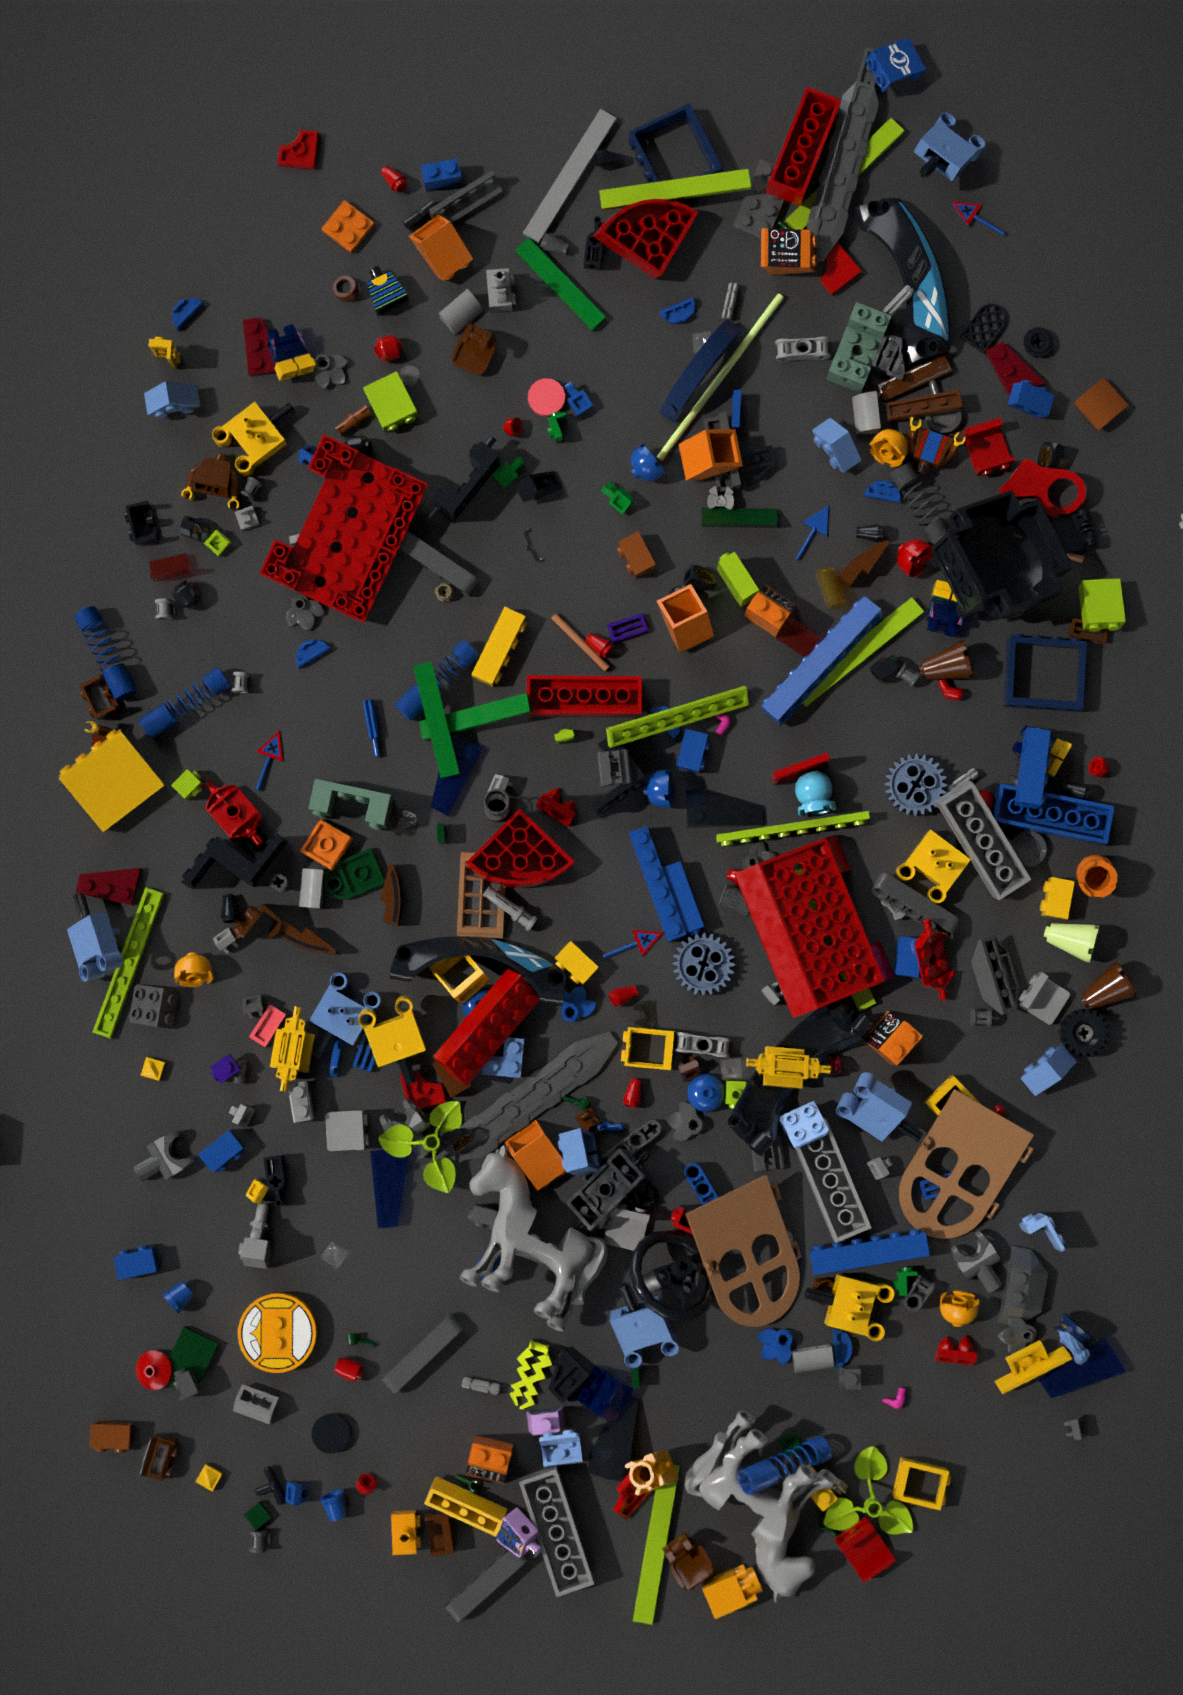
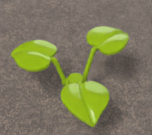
(398, 1143)
(892, 1520)

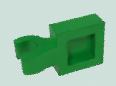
(507, 473)
(619, 497)

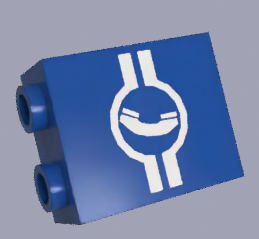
(895, 63)

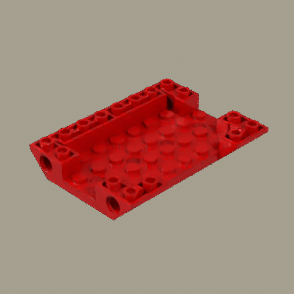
(366, 541)
(795, 932)

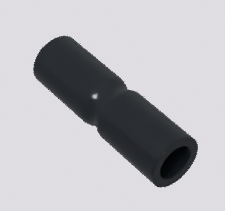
(419, 215)

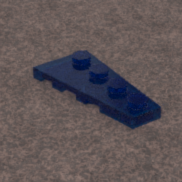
(449, 788)
(388, 1186)
(1070, 1376)

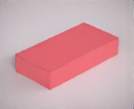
(267, 1025)

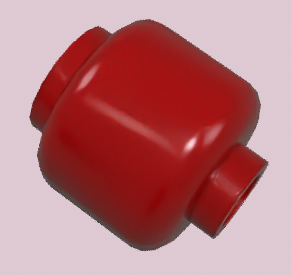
(388, 348)

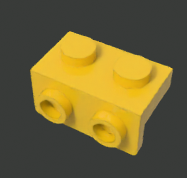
(165, 349)

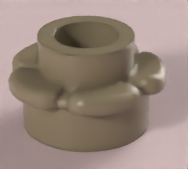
(444, 587)
(839, 1487)

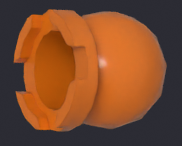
(1096, 876)

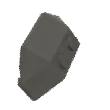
(996, 975)
(1023, 1286)

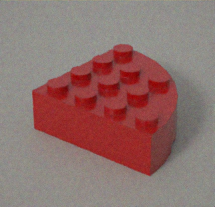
(647, 233)
(519, 855)

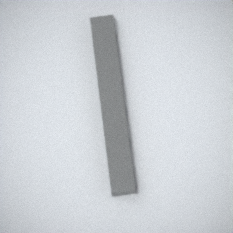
(569, 176)

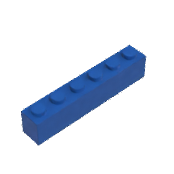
(657, 884)
(869, 1252)

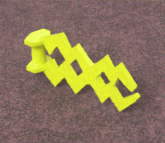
(528, 1381)

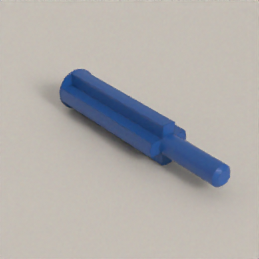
(372, 726)

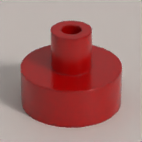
(513, 427)
(1098, 767)
(366, 1484)

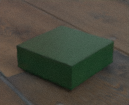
(441, 835)
(635, 1377)
(788, 1442)
(257, 1515)

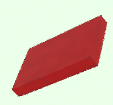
(799, 768)

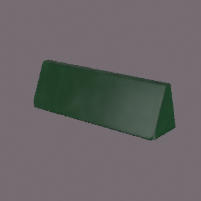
(739, 517)

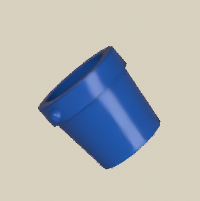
(179, 1296)
(335, 1504)

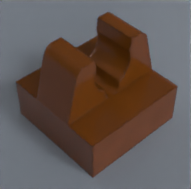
(689, 1070)
(587, 1119)

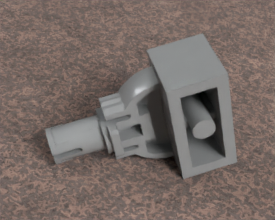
(499, 290)
(256, 1250)

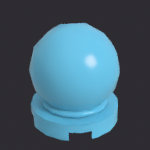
(814, 791)

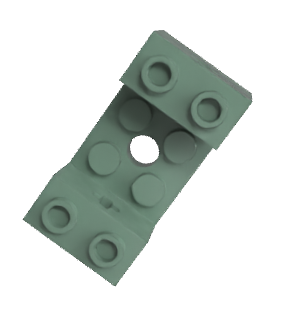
(865, 331)
(324, 796)

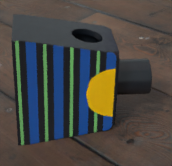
(385, 291)

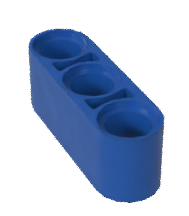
(696, 1181)

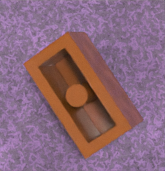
(636, 555)
(111, 1435)

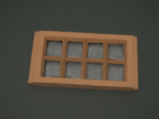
(475, 912)

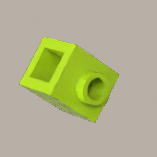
(188, 784)
(733, 1091)

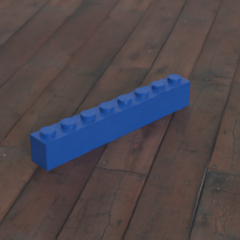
(822, 660)

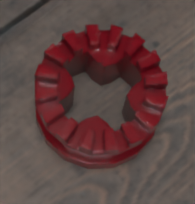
(835, 1065)

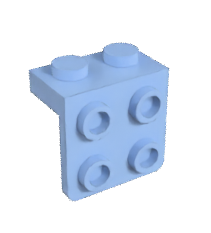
(804, 1125)
(1034, 1222)
(561, 1449)

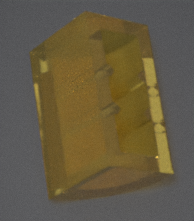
(830, 587)

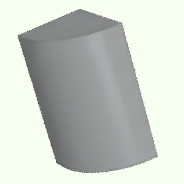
(460, 312)
(866, 413)
(312, 888)
(812, 1358)
(255, 1404)

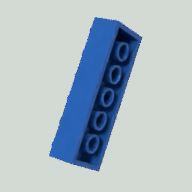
(1056, 817)

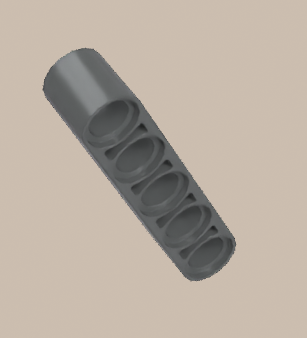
(437, 564)
(914, 905)
(422, 1353)
(484, 1584)

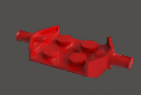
(244, 823)
(937, 972)

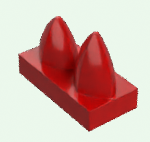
(550, 805)
(963, 1355)

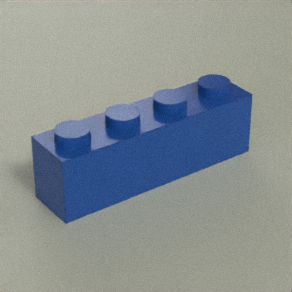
(1032, 768)

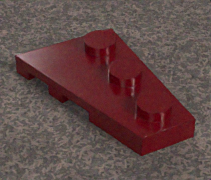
(256, 343)
(1010, 367)
(110, 885)

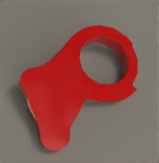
(1035, 480)

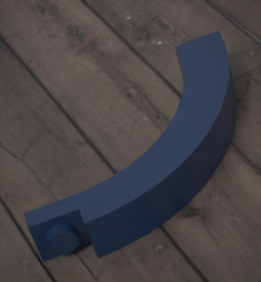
(698, 368)

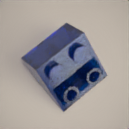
(604, 1394)

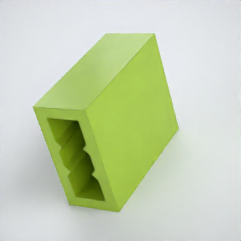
(390, 402)
(737, 578)
(1101, 604)

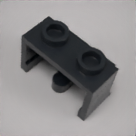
(130, 518)

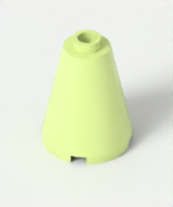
(1073, 938)

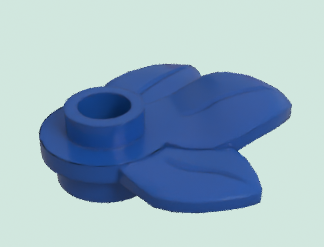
(577, 1001)
(774, 1347)

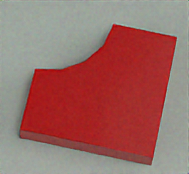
(301, 152)
(839, 270)
(423, 1092)
(628, 1500)

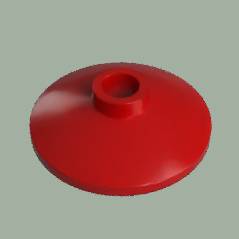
(161, 1370)

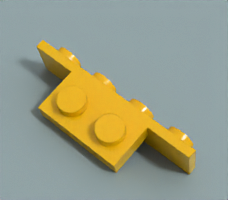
(1029, 1364)

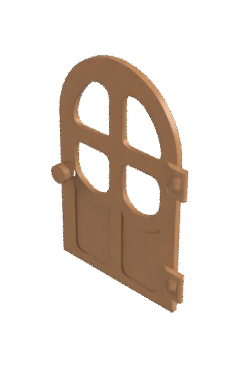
(977, 1138)
(734, 1224)

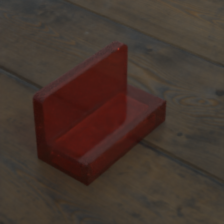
(169, 567)
(797, 637)

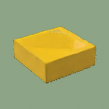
(153, 1068)
(257, 1191)
(209, 1477)

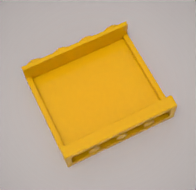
(110, 780)

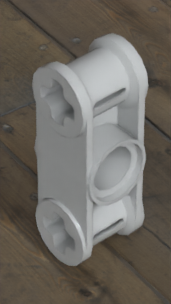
(812, 344)
(691, 1045)

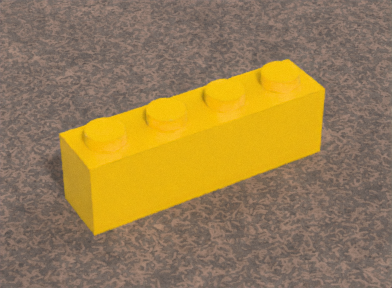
(499, 646)
(465, 1506)

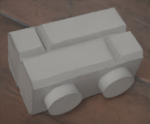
(301, 1101)

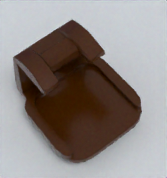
(474, 350)
(252, 914)
(688, 1561)

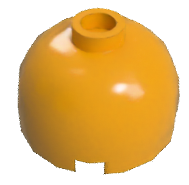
(889, 447)
(193, 970)
(959, 1308)

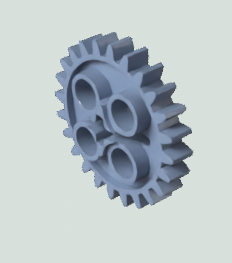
(900, 775)
(686, 959)

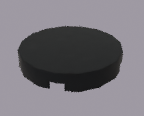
(331, 1433)

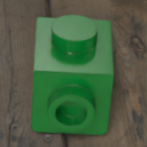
(554, 430)
(900, 1283)

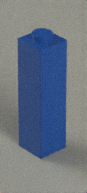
(683, 898)

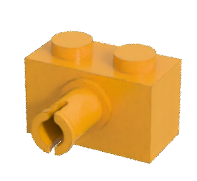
(405, 1532)

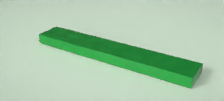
(560, 284)
(483, 714)
(436, 719)

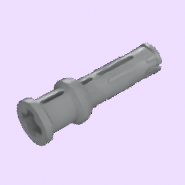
(518, 913)

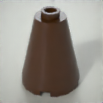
(948, 663)
(1108, 988)

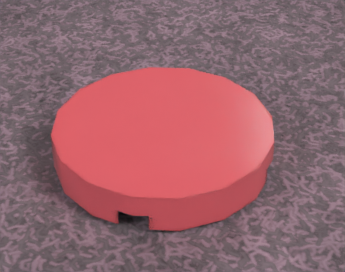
(546, 397)

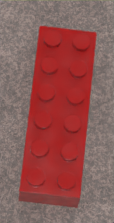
(803, 146)
(584, 696)
(487, 1027)

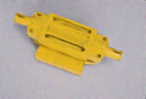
(292, 1049)
(786, 1067)

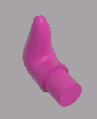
(725, 722)
(899, 1401)

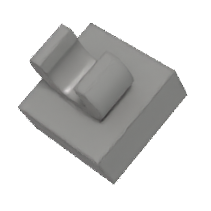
(247, 518)
(500, 782)
(225, 938)
(770, 994)
(242, 1114)
(879, 1167)

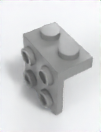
(1043, 998)
(346, 1130)
(626, 1227)

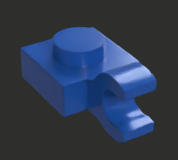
(579, 400)

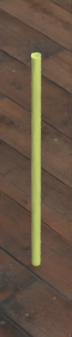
(719, 378)

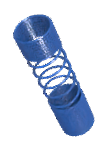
(116, 676)
(411, 705)
(162, 718)
(765, 1475)

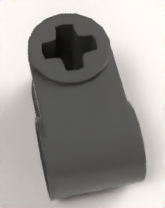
(918, 1291)

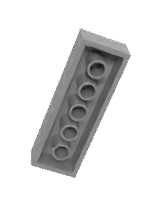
(982, 840)
(833, 1187)
(556, 1531)

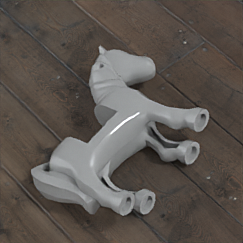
(573, 1262)
(780, 1511)

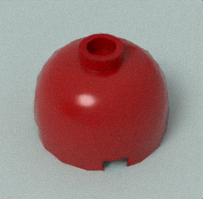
(913, 557)

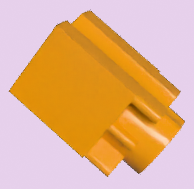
(658, 1464)
(731, 1590)

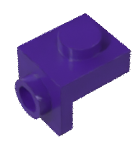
(225, 1068)

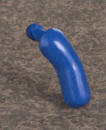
(610, 1127)

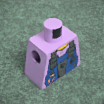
(546, 1420)
(518, 1534)

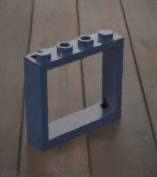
(668, 119)
(1044, 704)

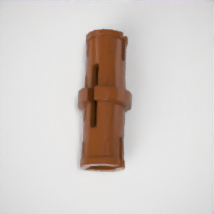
(353, 420)

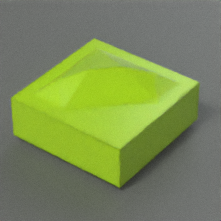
(217, 542)
(564, 735)

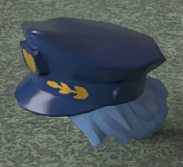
(1074, 1338)

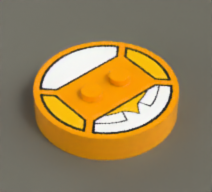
(277, 1332)

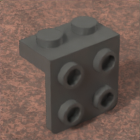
(153, 1006)

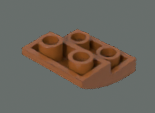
(1101, 404)

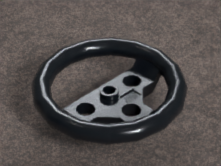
(676, 1274)

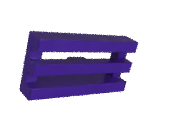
(616, 639)

